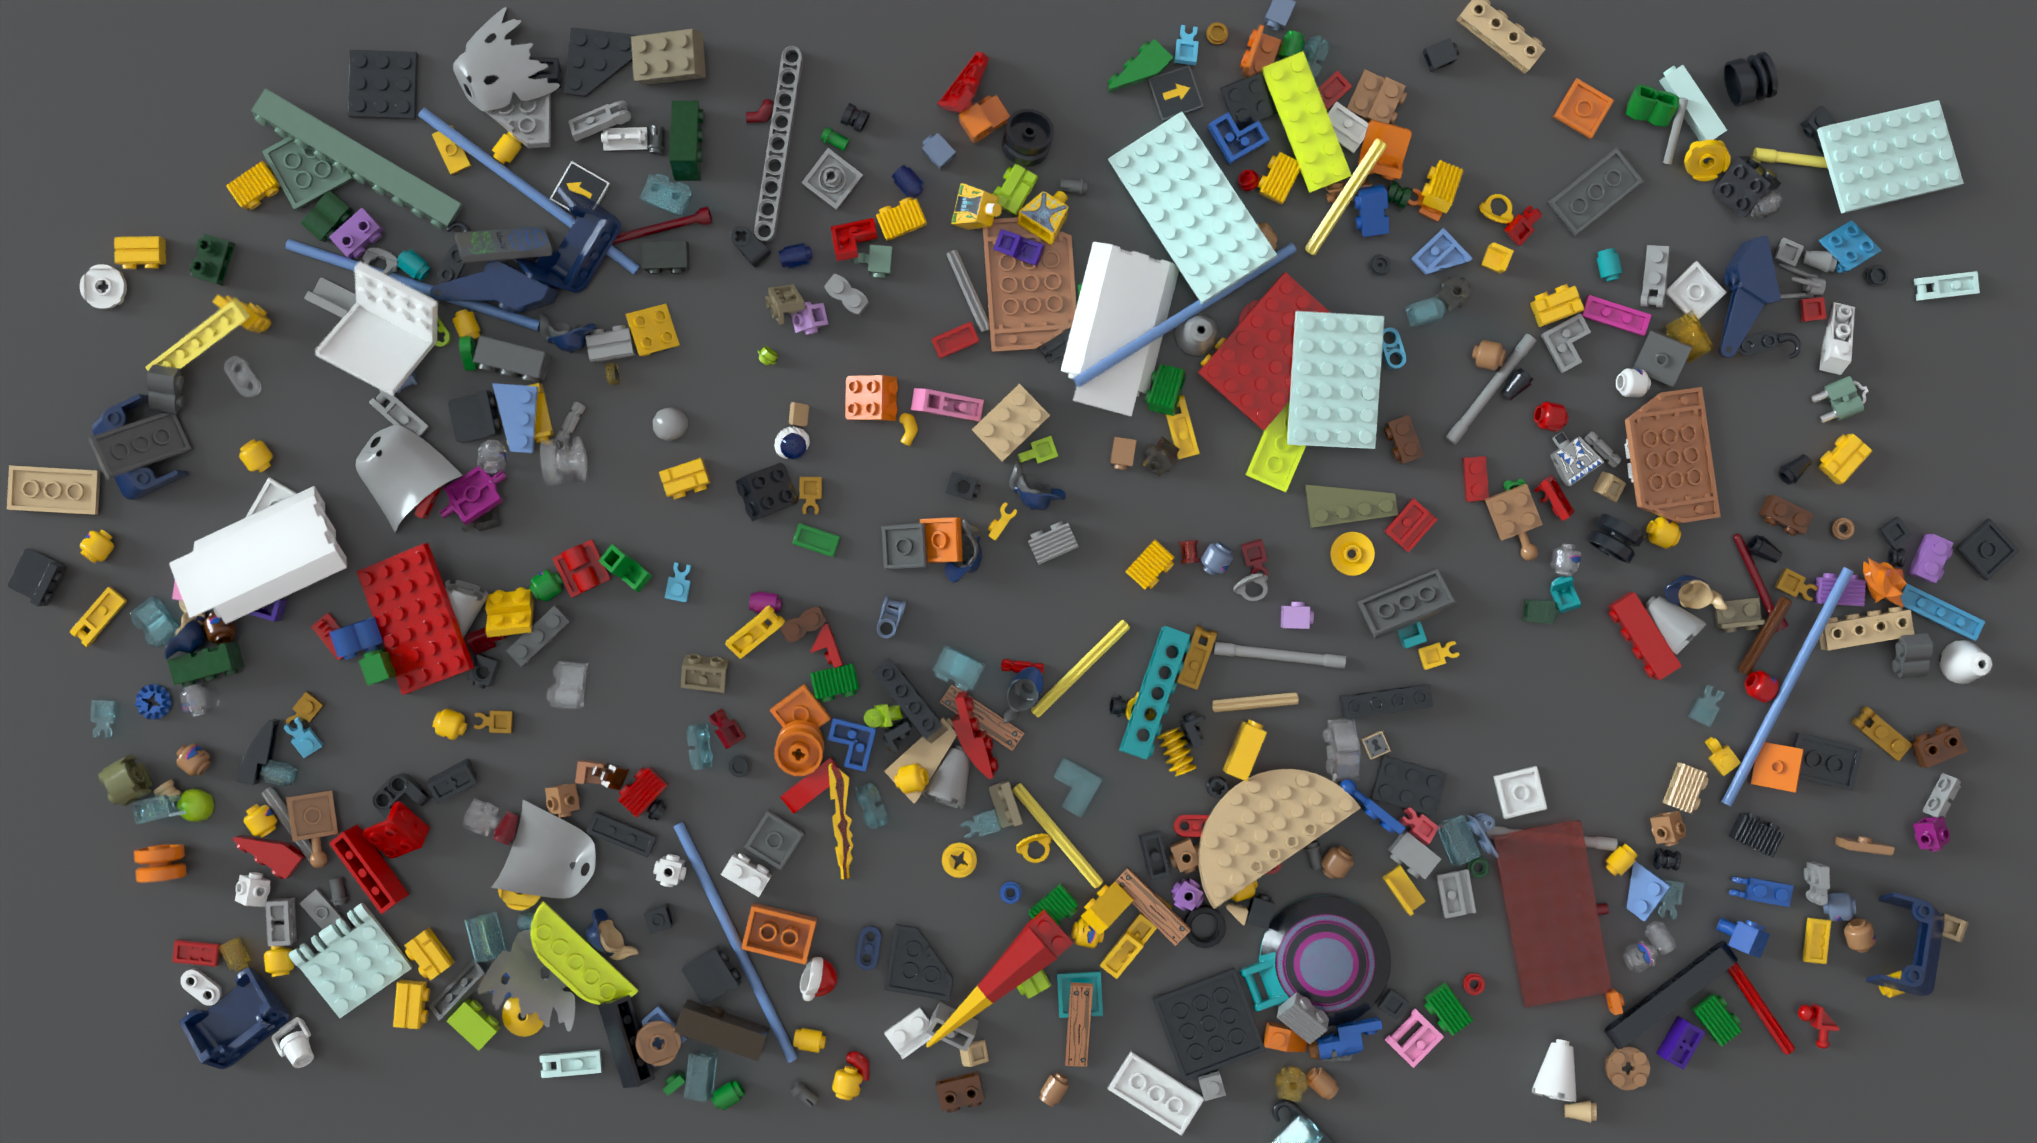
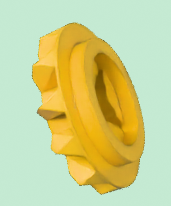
(969, 857)

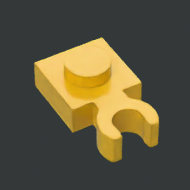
(1434, 655)

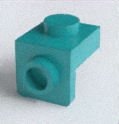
(1564, 594)

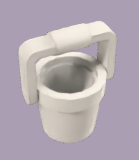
(295, 1045)

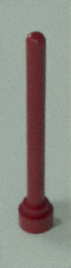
(702, 216)
(1758, 582)

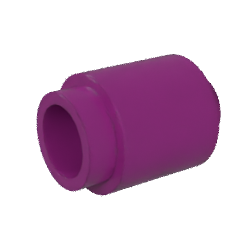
(760, 600)

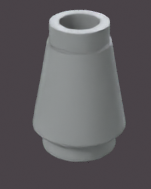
(1821, 260)

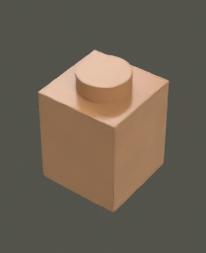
(1122, 453)

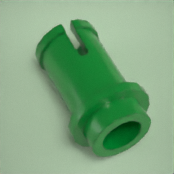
(834, 139)

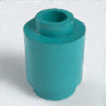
(413, 264)
(1609, 264)

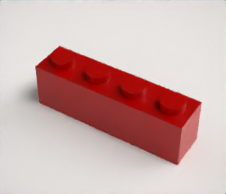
(1644, 636)
(369, 869)

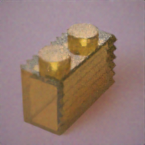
(1690, 331)

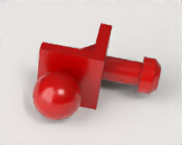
(1819, 1020)

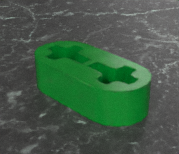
(467, 353)

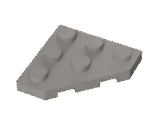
(527, 120)

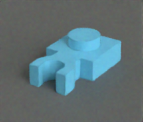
(1186, 48)
(678, 586)
(304, 739)

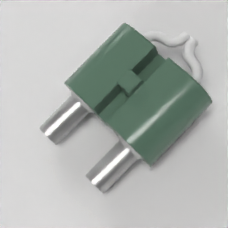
(1843, 399)

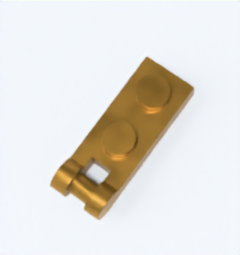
(1196, 658)
(1882, 734)

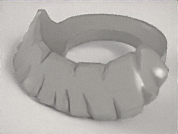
(374, 253)
(1261, 579)

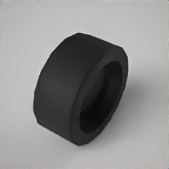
(1221, 927)

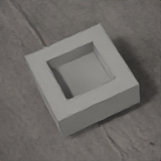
(1788, 252)

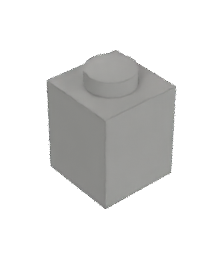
(1211, 1085)

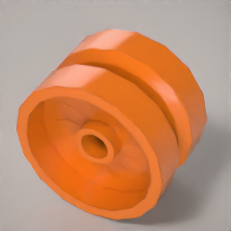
(799, 748)
(160, 864)

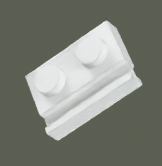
(1347, 127)
(909, 1033)

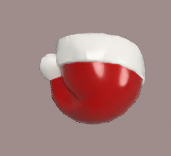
(818, 978)

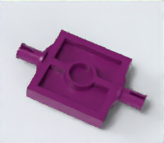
(473, 495)

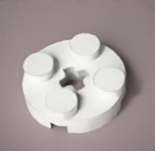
(116, 286)

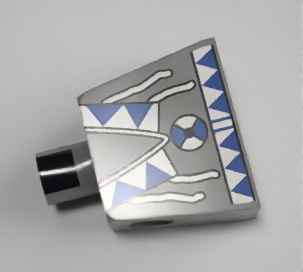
(1573, 458)

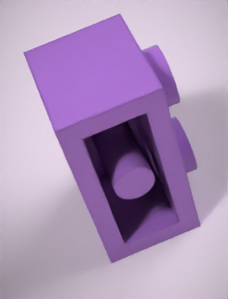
(357, 234)
(1930, 558)

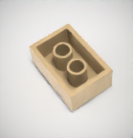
(1010, 422)

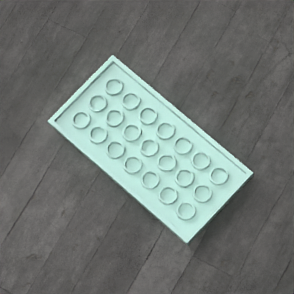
(1192, 207)

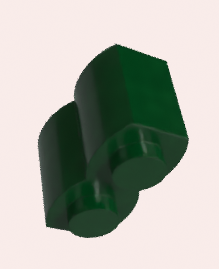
(327, 216)

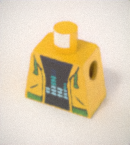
(975, 208)

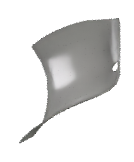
(403, 472)
(543, 856)

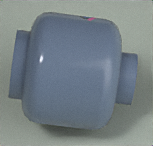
(1217, 558)
(1840, 906)

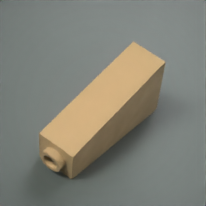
(925, 754)

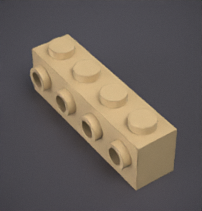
(1501, 34)
(1866, 629)

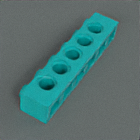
(1181, 643)

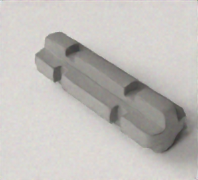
(571, 421)
(1602, 449)

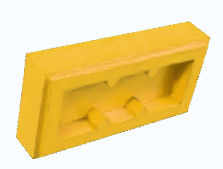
(452, 154)
(1816, 940)

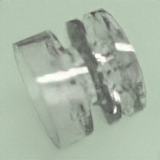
(566, 460)

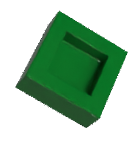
(674, 1082)

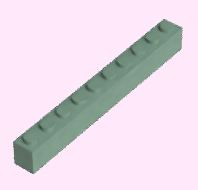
(356, 159)

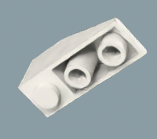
(1838, 339)

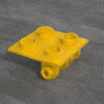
(652, 329)

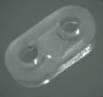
(243, 377)

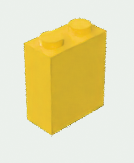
(1244, 749)

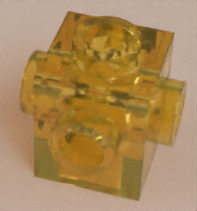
(1291, 1091)

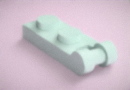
(1947, 285)
(571, 1063)

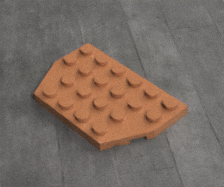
(1026, 300)
(1673, 457)

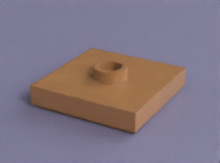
(1864, 844)

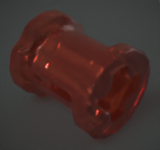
(1189, 551)

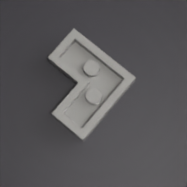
(1560, 341)

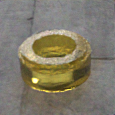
(612, 373)

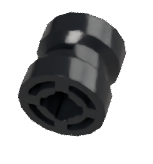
(855, 117)

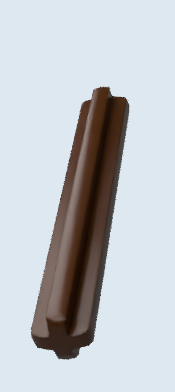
(1765, 635)

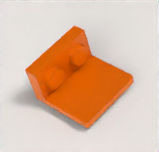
(1261, 53)

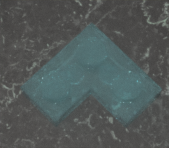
(1083, 786)

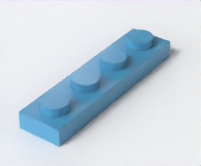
(1941, 612)

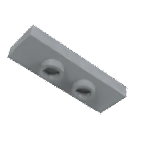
(322, 910)

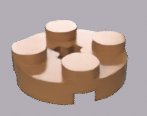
(647, 1036)
(1636, 1077)

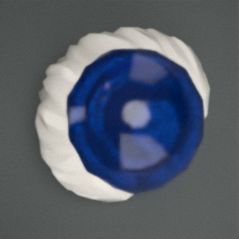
(791, 442)

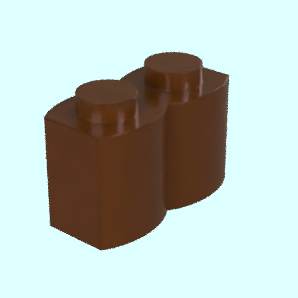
(809, 621)

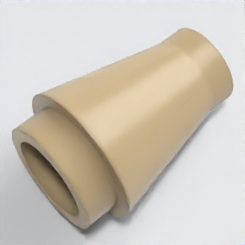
(1581, 1111)

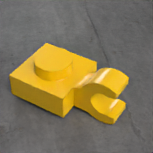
(997, 526)
(1722, 757)

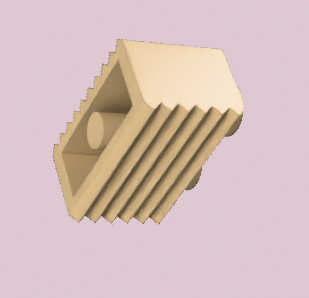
(1685, 788)

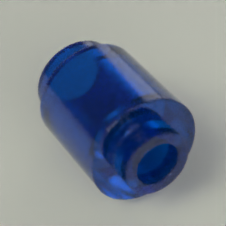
(908, 181)
(795, 255)

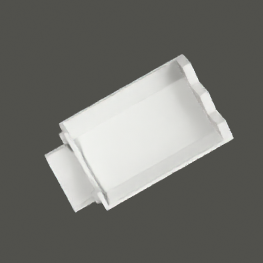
(1118, 302)
(260, 558)

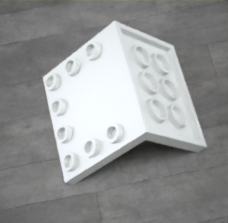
(382, 332)

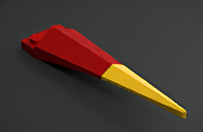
(1029, 953)

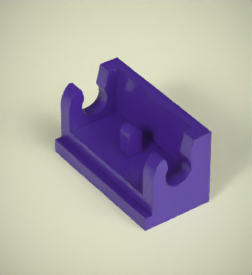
(1680, 1042)

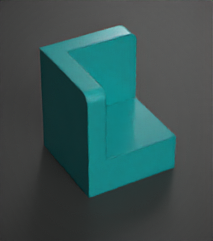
(1412, 635)

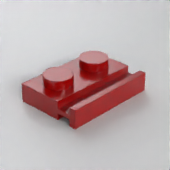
(1410, 525)

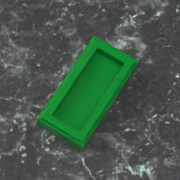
(816, 540)

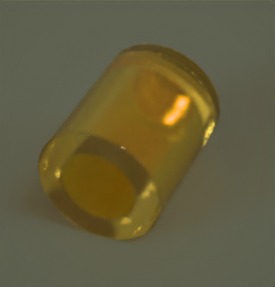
(234, 954)

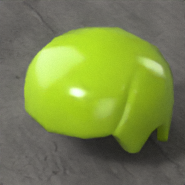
(197, 805)

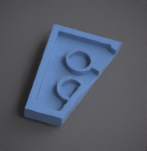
(518, 415)

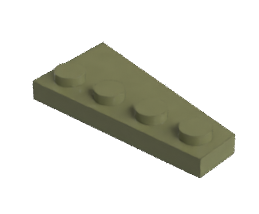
(1344, 505)

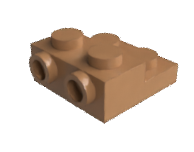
(1376, 98)

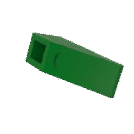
(1147, 64)

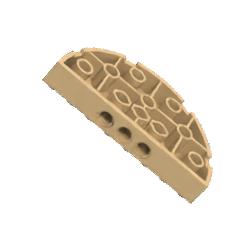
(1264, 825)

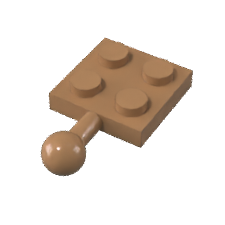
(1514, 515)
(312, 818)

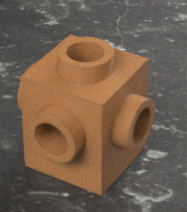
(562, 799)
(1668, 828)
(1181, 848)

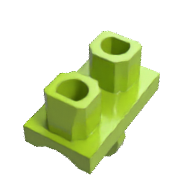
(882, 715)

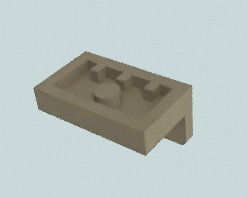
(784, 300)
(1739, 614)
(704, 673)
(1005, 804)

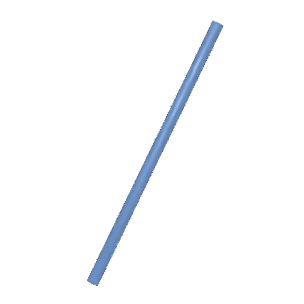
(517, 182)
(420, 287)
(1174, 321)
(1787, 686)
(735, 942)

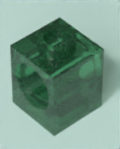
(1540, 611)

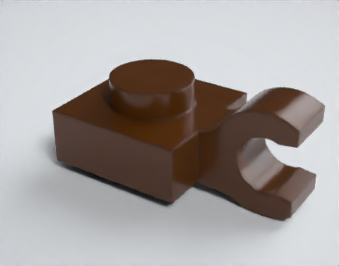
(612, 777)

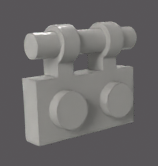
(1819, 879)

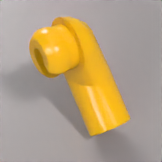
(910, 426)

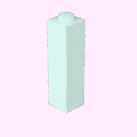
(1698, 112)

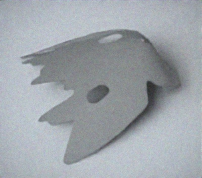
(503, 60)
(527, 985)

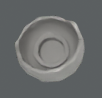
(670, 423)

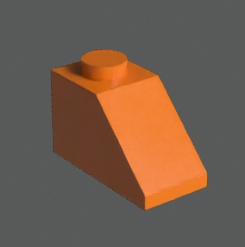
(1282, 1038)

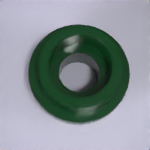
(1481, 873)

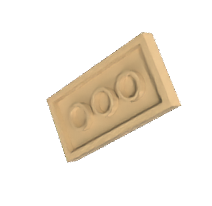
(53, 490)

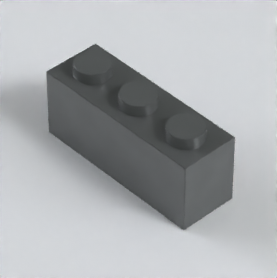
(542, 634)

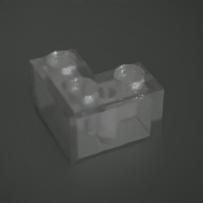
(569, 685)
(1342, 749)

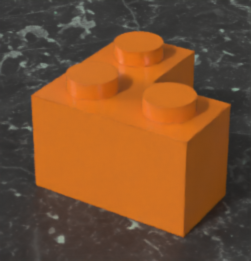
(984, 118)

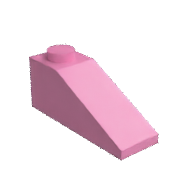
(947, 404)

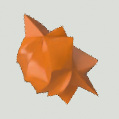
(1884, 581)

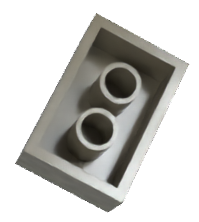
(668, 57)

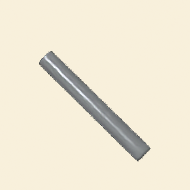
(1675, 131)

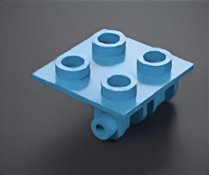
(1849, 246)

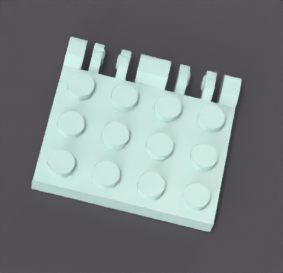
(352, 963)

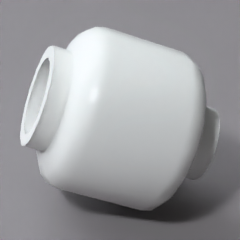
(1633, 382)

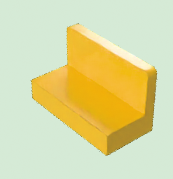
(1403, 889)

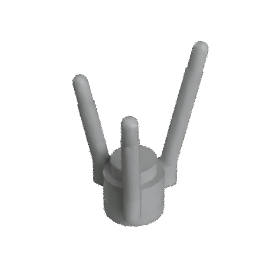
(1811, 284)

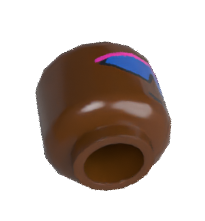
(217, 630)

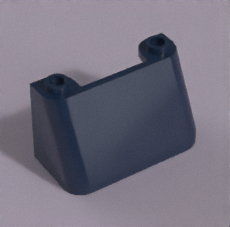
(235, 1022)

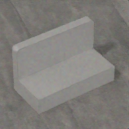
(332, 297)

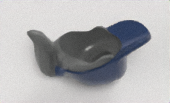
(564, 336)
(1031, 491)
(970, 554)
(1023, 692)

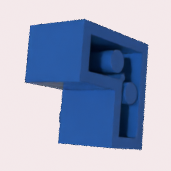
(1236, 143)
(858, 737)

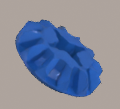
(161, 696)

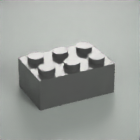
(512, 359)

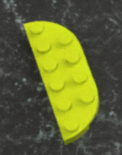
(575, 959)

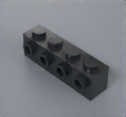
(622, 1029)

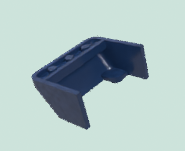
(581, 249)
(142, 480)
(1921, 975)

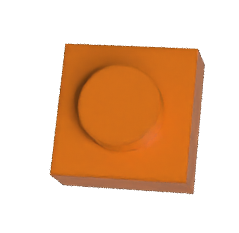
(1615, 1002)

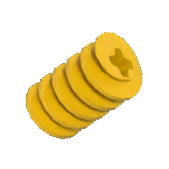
(1177, 751)

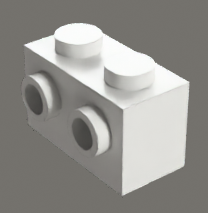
(746, 874)

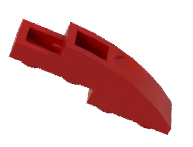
(975, 744)

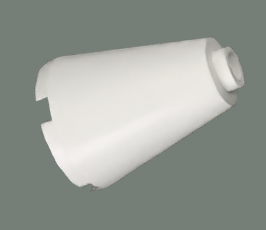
(1964, 662)
(1557, 1073)

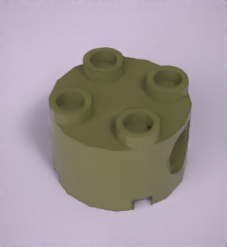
(126, 780)

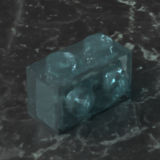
(666, 194)

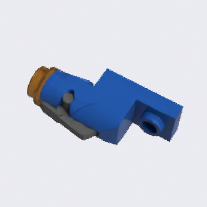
(1346, 1042)

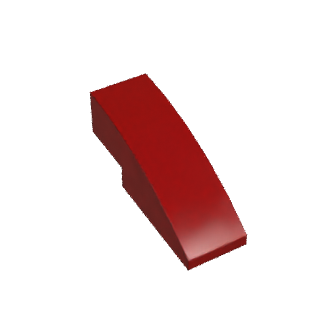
(808, 787)

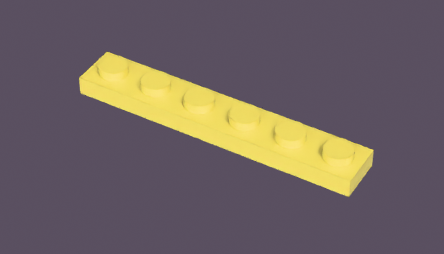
(203, 336)

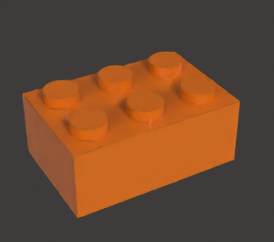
(779, 933)

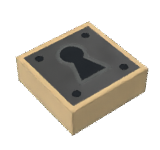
(1375, 745)

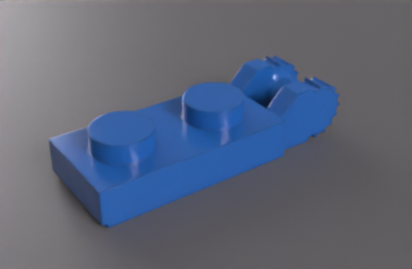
(1764, 891)

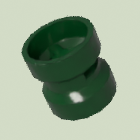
(1397, 194)

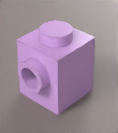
(1296, 616)

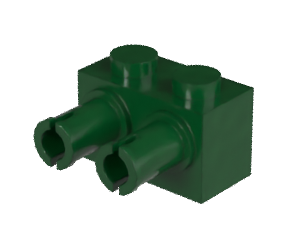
(212, 259)

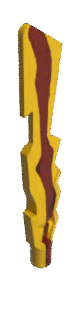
(841, 822)

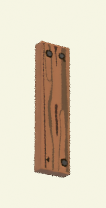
(988, 720)
(1153, 907)
(1078, 1024)

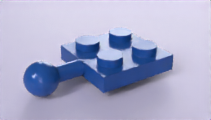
(1371, 808)

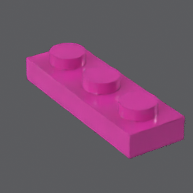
(1616, 315)

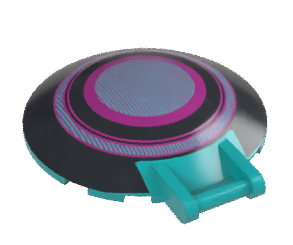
(1325, 953)

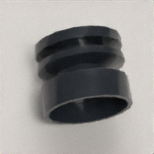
(1750, 79)

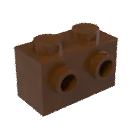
(1404, 439)
(1785, 514)
(1938, 746)
(960, 1091)

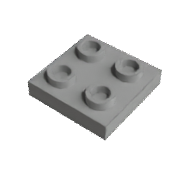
(832, 179)

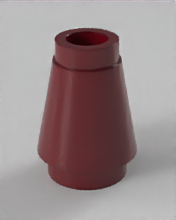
(506, 829)

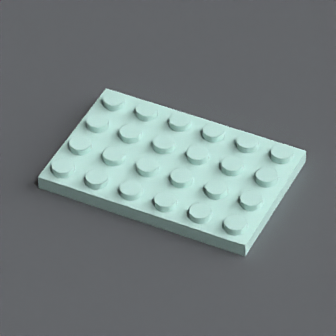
(1890, 156)
(1335, 380)

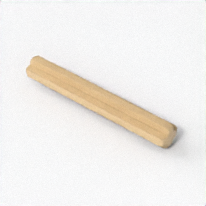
(1255, 702)

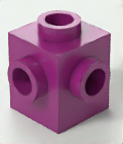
(1932, 833)

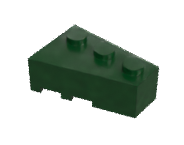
(686, 140)
(206, 664)

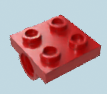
(581, 568)

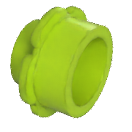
(767, 356)

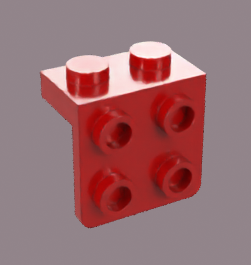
(399, 833)

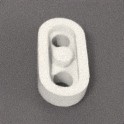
(201, 985)

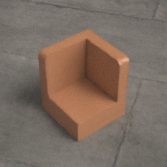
(585, 770)

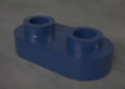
(868, 947)

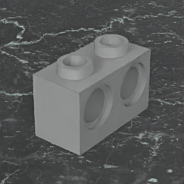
(281, 921)

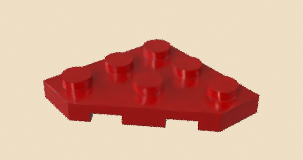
(963, 89)

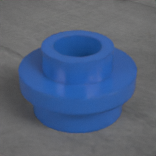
(1010, 899)

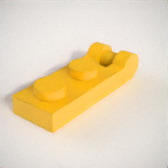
(1182, 431)
(98, 616)
(754, 632)

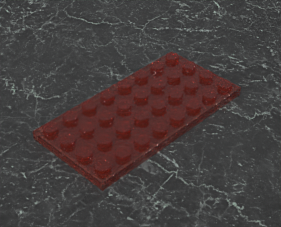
(1552, 913)

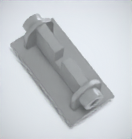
(1945, 789)

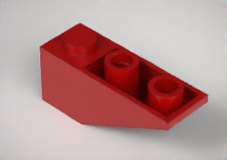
(277, 855)

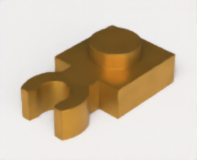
(810, 490)
(1793, 583)
(306, 708)
(498, 721)

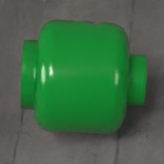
(546, 585)

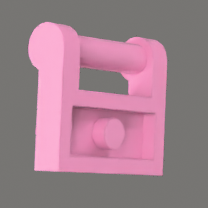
(1419, 1043)

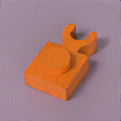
(1424, 210)

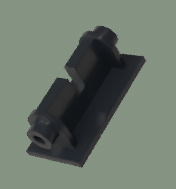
(1056, 347)

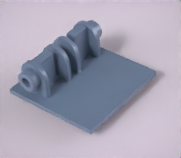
(1480, 825)

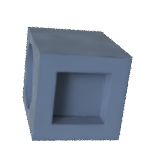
(1279, 14)
(938, 150)

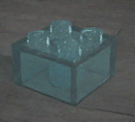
(958, 668)

